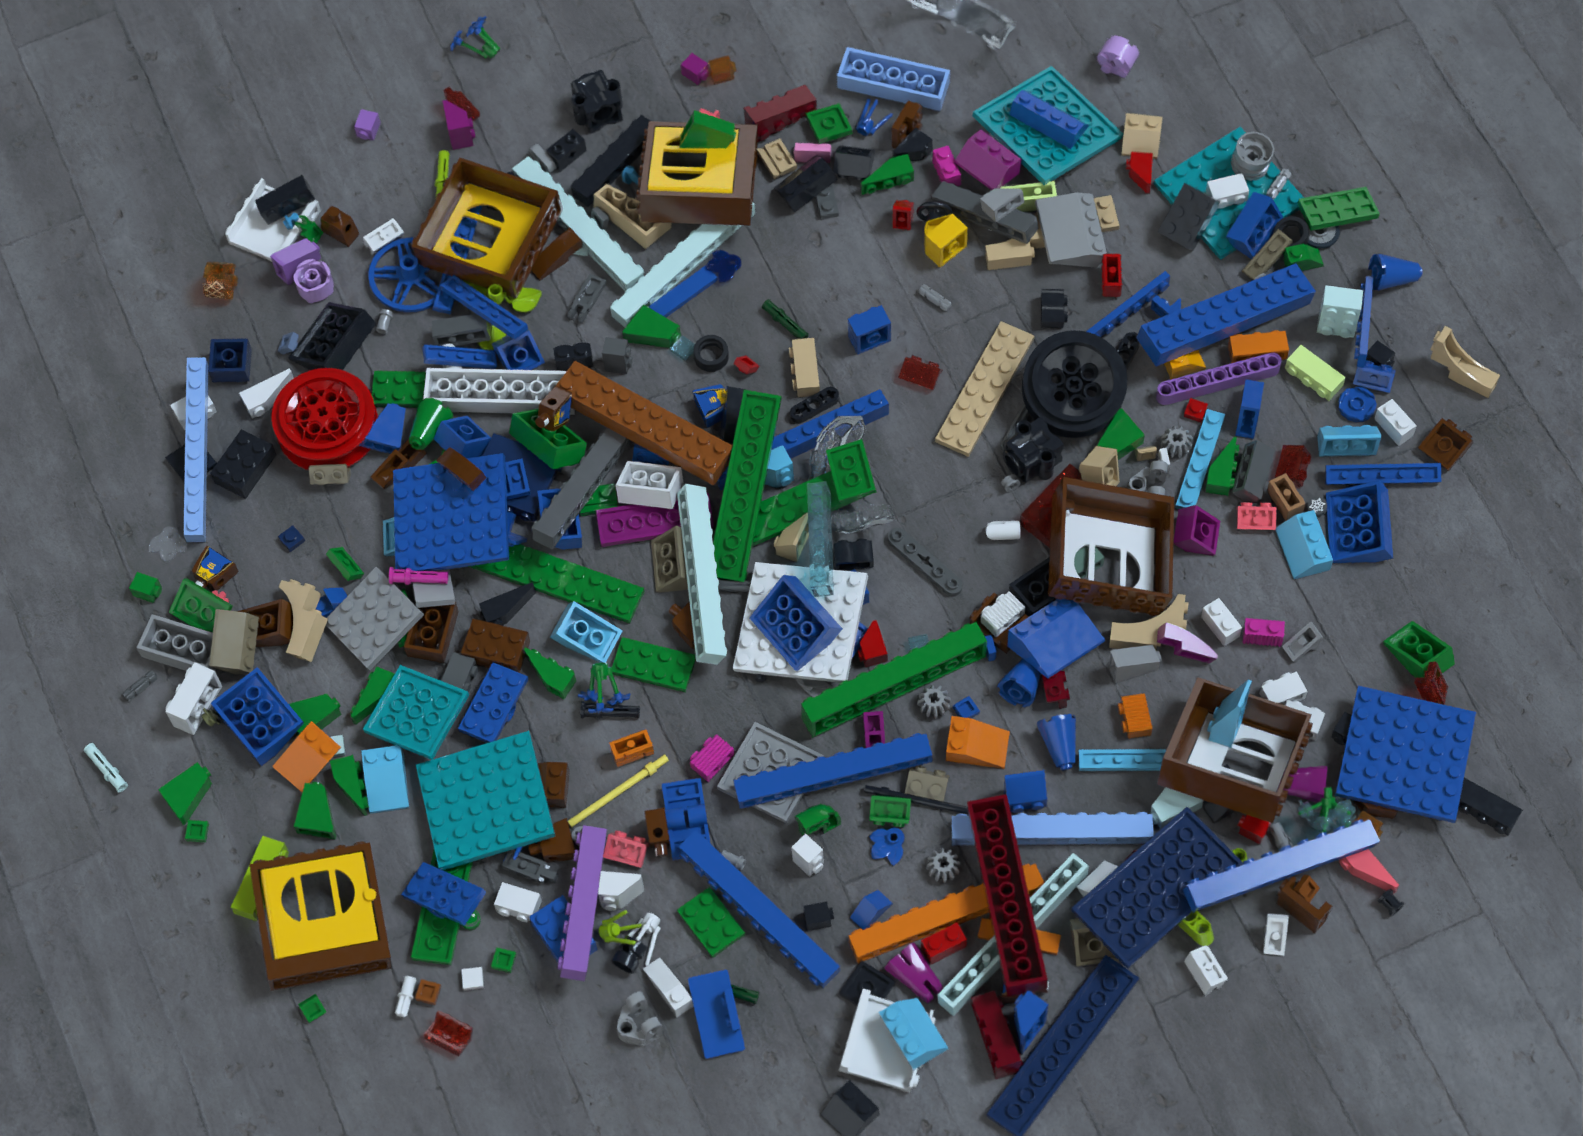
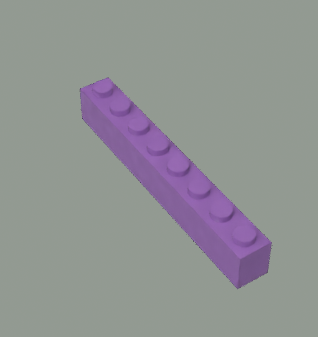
(583, 903)

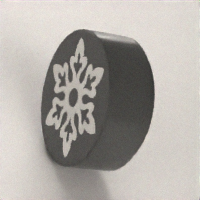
(1317, 504)

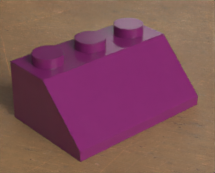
(988, 161)

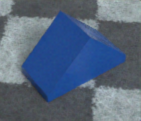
(870, 909)

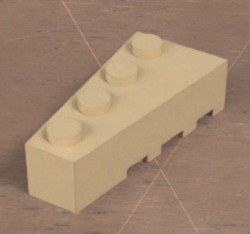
(623, 213)

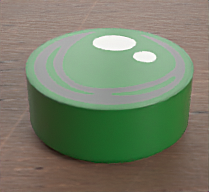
(473, 922)

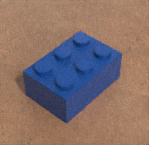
(549, 925)

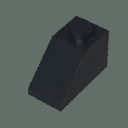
(916, 145)

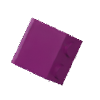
(459, 126)
(1196, 531)

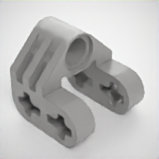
(1154, 475)
(650, 1029)

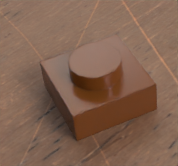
(1306, 888)
(428, 992)

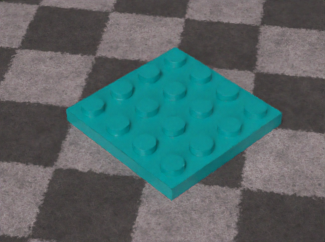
(416, 712)

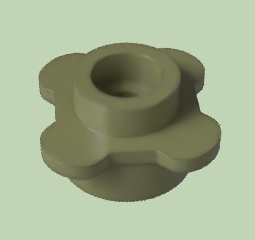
(210, 717)

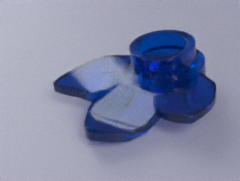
(722, 265)

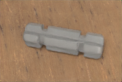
(1278, 183)
(935, 297)

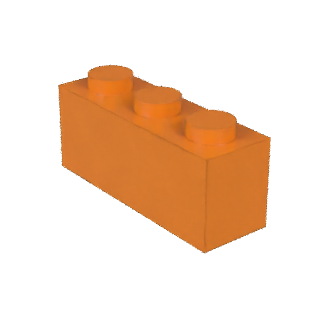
(1257, 344)

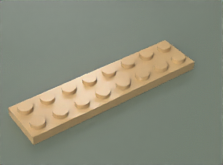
(984, 389)

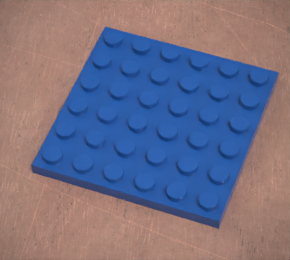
(445, 522)
(1406, 754)

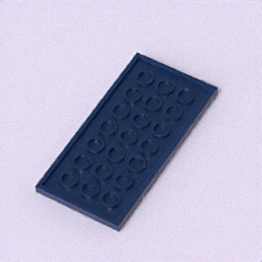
(1146, 892)

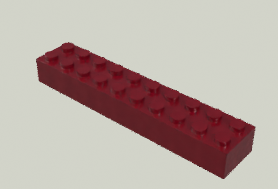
(1007, 895)

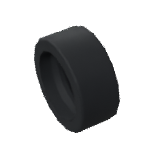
(1294, 221)
(711, 340)

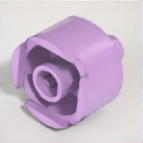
(1117, 56)
(313, 280)

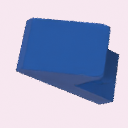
(1162, 307)
(330, 600)

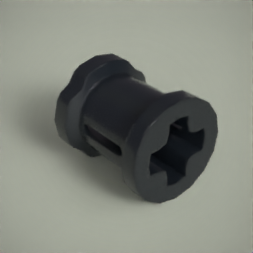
(1390, 902)

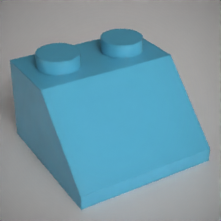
(779, 468)

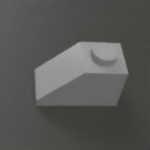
(1001, 202)

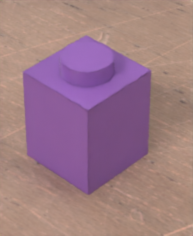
(367, 124)

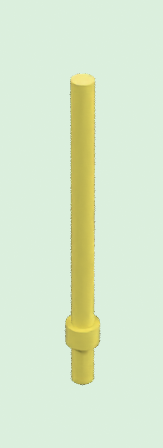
(649, 769)

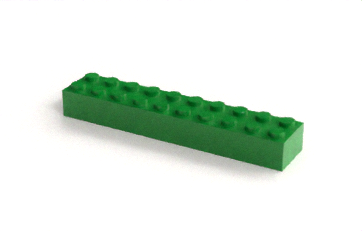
(893, 679)

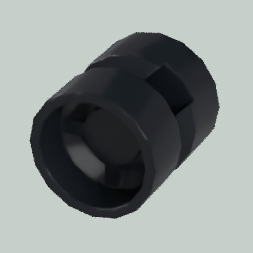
(628, 956)

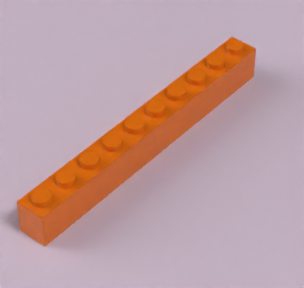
(929, 919)

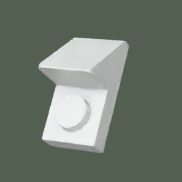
(1275, 934)

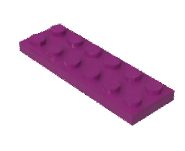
(637, 523)

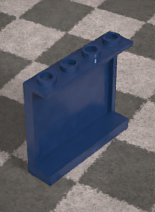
(538, 474)

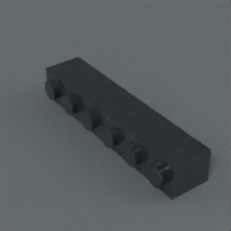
(612, 162)

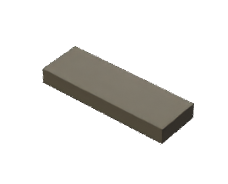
(1267, 255)

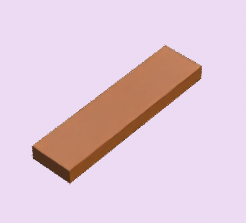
(1048, 941)

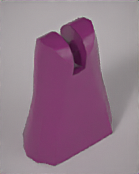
(1308, 783)
(914, 972)

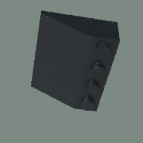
(333, 337)

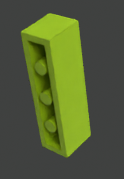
(244, 901)

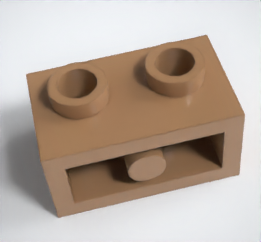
(1286, 496)

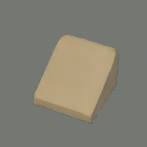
(1145, 453)

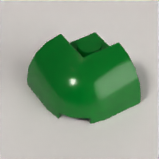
(817, 818)

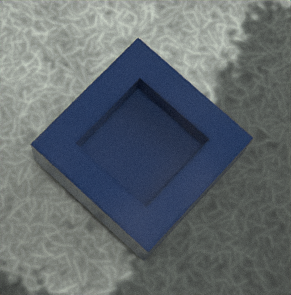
(291, 538)

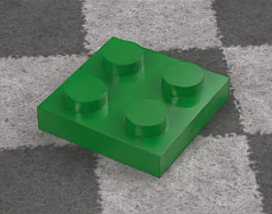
(829, 123)

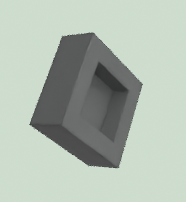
(600, 217)

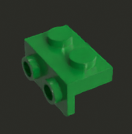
(890, 809)

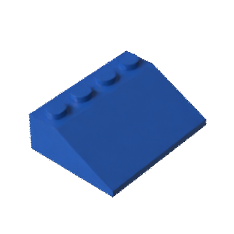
(1359, 524)
(795, 622)
(1054, 637)
(258, 715)

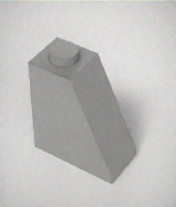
(1133, 662)

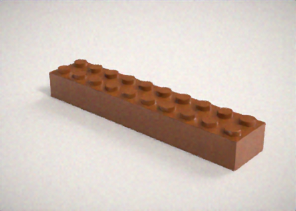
(646, 423)

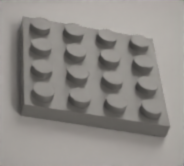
(373, 618)
(766, 751)

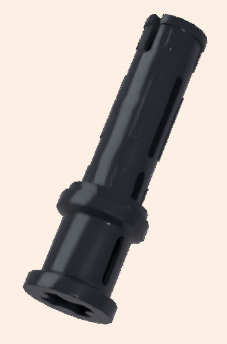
(618, 711)

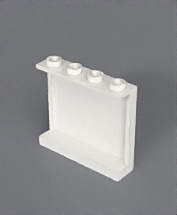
(254, 235)
(872, 1049)

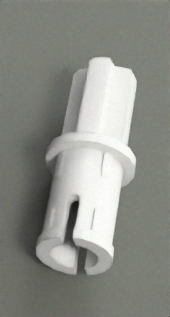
(405, 996)

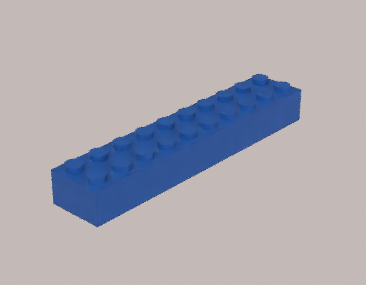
(1225, 314)

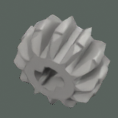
(1177, 441)
(933, 694)
(940, 858)

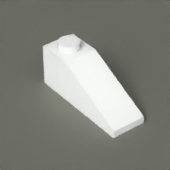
(262, 396)
(669, 987)

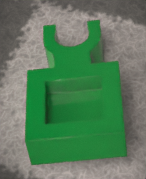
(309, 229)

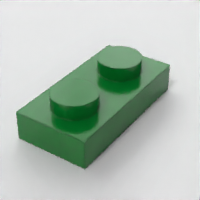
(345, 563)

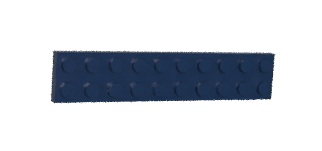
(1062, 1047)

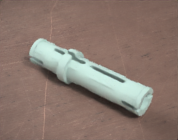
(115, 779)

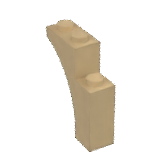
(1013, 252)
(1461, 366)
(307, 621)
(1145, 633)

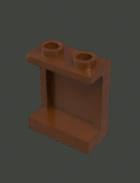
(1002, 640)
(1301, 908)

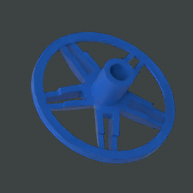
(407, 273)

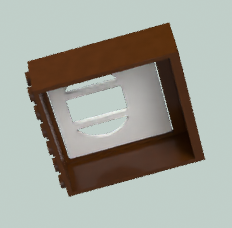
(1114, 520)
(1263, 722)

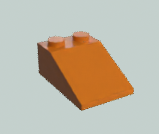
(976, 743)
(306, 756)

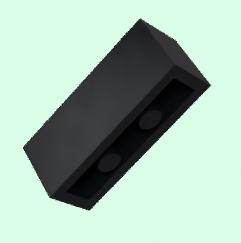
(285, 199)

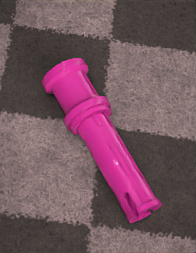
(407, 576)

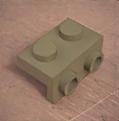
(329, 474)
(927, 783)

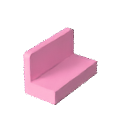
(805, 151)

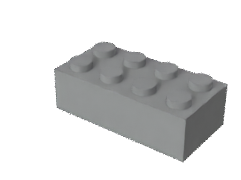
(175, 643)

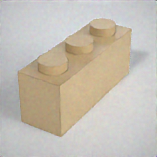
(804, 367)

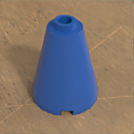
(1392, 271)
(1020, 684)
(1060, 739)

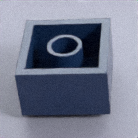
(230, 360)

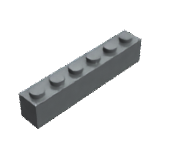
(968, 206)

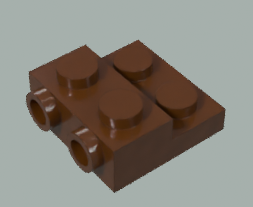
(906, 122)
(1446, 443)

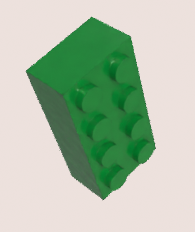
(554, 448)

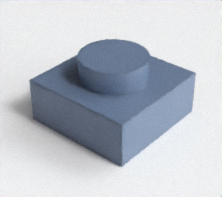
(288, 343)

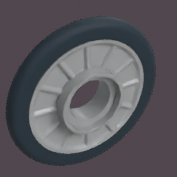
(1323, 240)

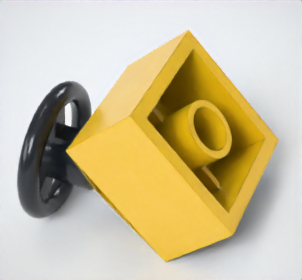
(942, 235)

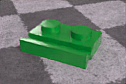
(602, 498)

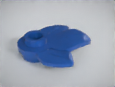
(885, 846)

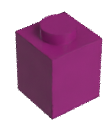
(695, 69)

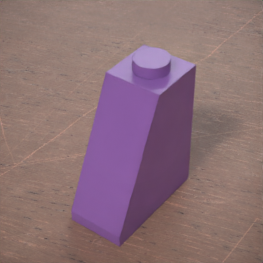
(289, 258)

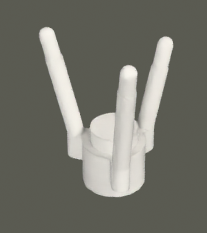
(649, 925)

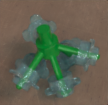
(1320, 821)

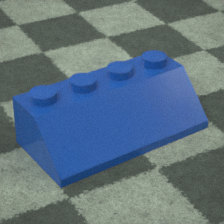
(1047, 119)

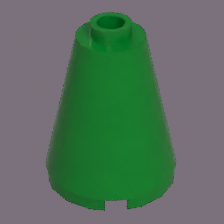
(426, 422)

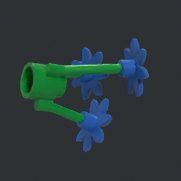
(490, 47)
(600, 672)

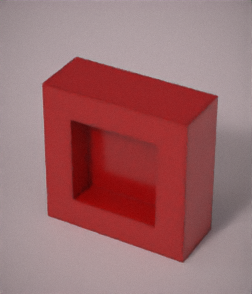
(746, 365)
(1195, 410)

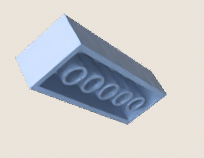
(893, 78)

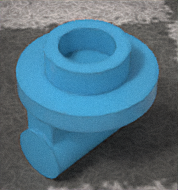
(630, 175)
(290, 221)

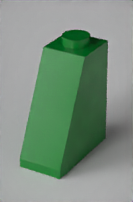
(706, 132)
(651, 329)
(1122, 435)
(318, 709)
(186, 791)
(315, 813)

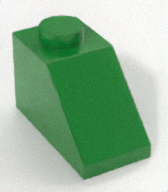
(1304, 256)

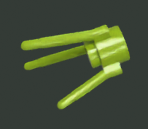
(609, 930)

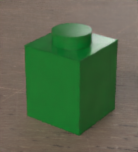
(145, 587)

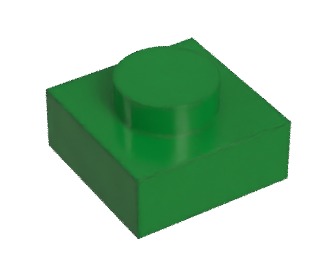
(197, 831)
(503, 960)
(312, 1008)

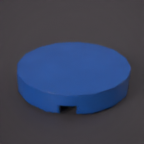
(1357, 404)

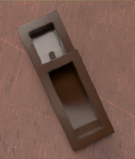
(556, 254)
(403, 458)
(461, 468)

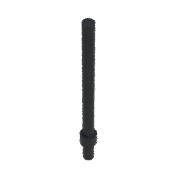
(884, 791)

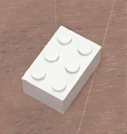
(649, 484)
(192, 696)

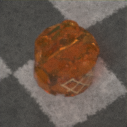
(219, 280)

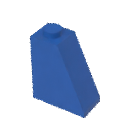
(1249, 409)
(386, 430)

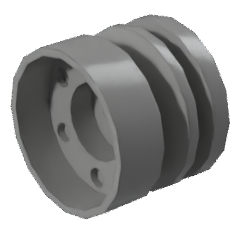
(1252, 155)

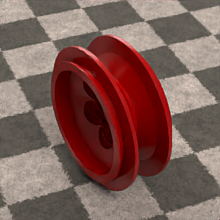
(326, 445)

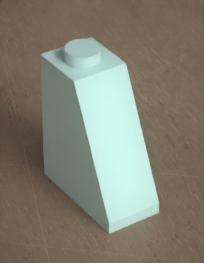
(1170, 804)

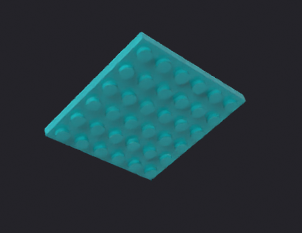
(1038, 152)
(1213, 164)
(485, 800)

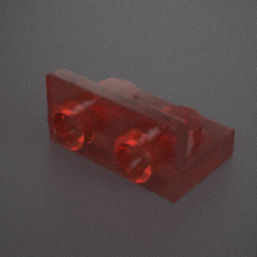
(462, 102)
(919, 372)
(1294, 462)
(1433, 685)

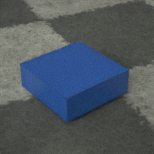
(990, 650)
(966, 708)

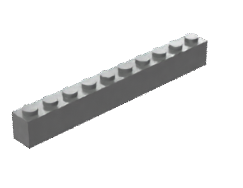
(579, 488)

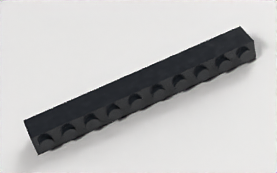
(1474, 799)

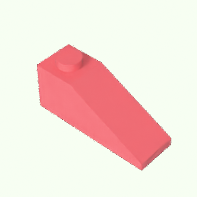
(1368, 868)

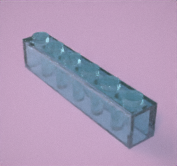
(820, 539)

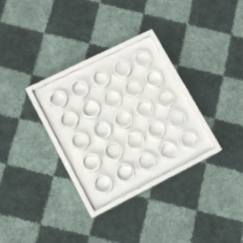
(759, 656)

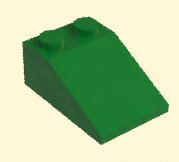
(1418, 647)

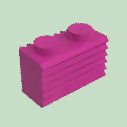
(946, 166)
(1263, 632)
(711, 757)

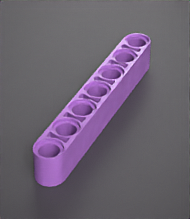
(1212, 385)

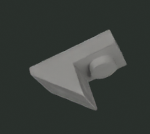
(1305, 640)

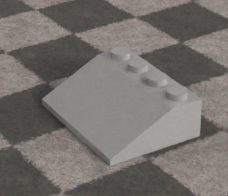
(1071, 230)

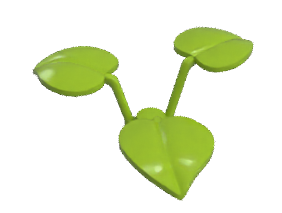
(524, 303)

